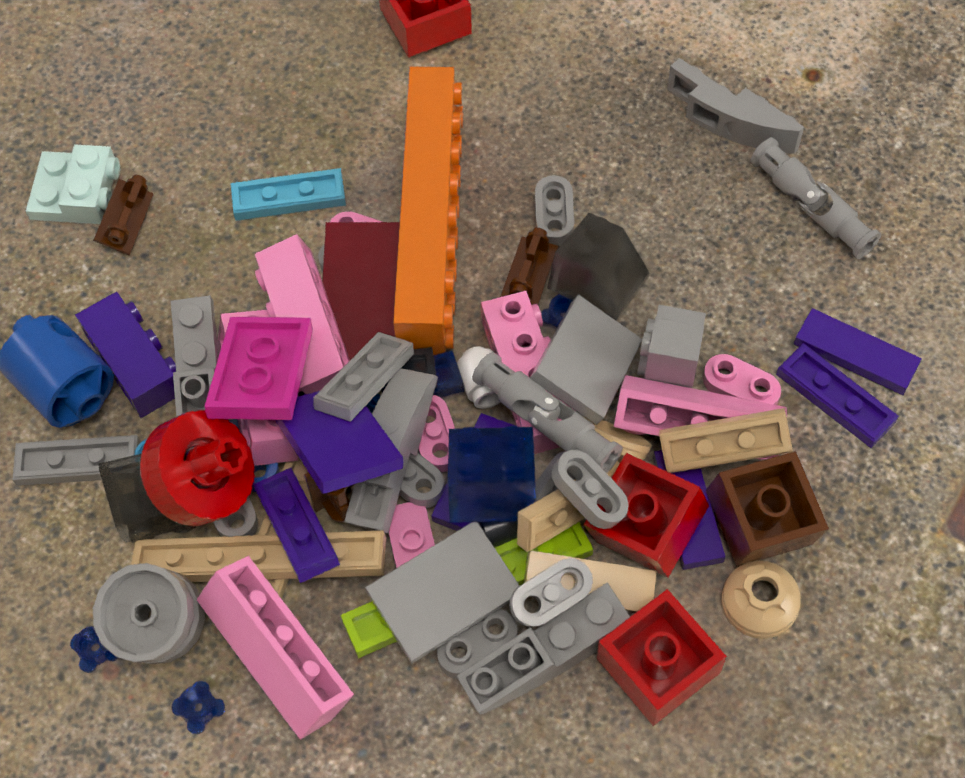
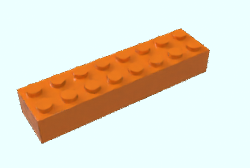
(429, 210)

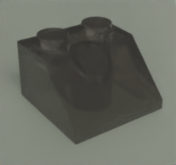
(599, 266)
(130, 506)

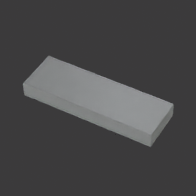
(363, 376)
(68, 459)

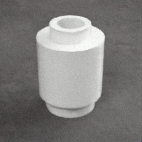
(480, 395)

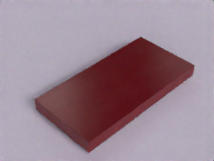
(361, 279)

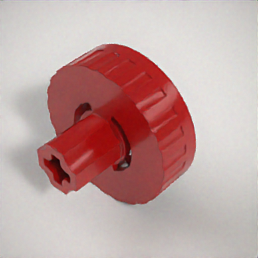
(217, 460)

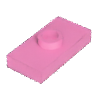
(409, 532)

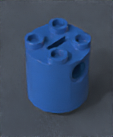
(55, 370)

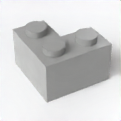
(672, 346)

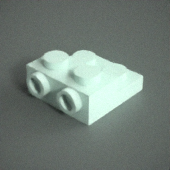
(73, 185)

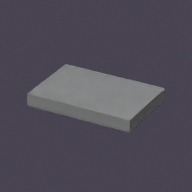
(586, 359)
(443, 591)

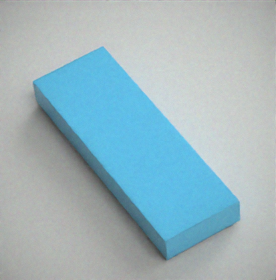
(288, 194)

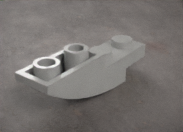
(740, 118)
(195, 351)
(402, 416)
(544, 652)

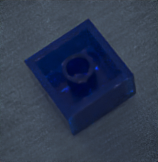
(490, 473)

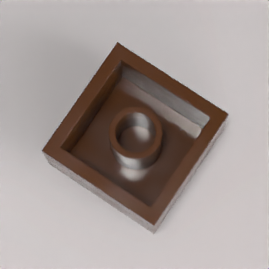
(766, 508)

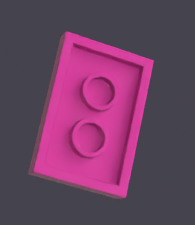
(259, 368)

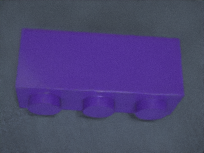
(129, 352)

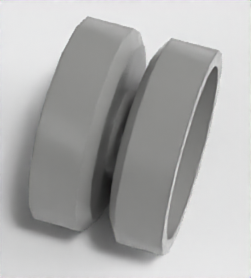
(124, 608)

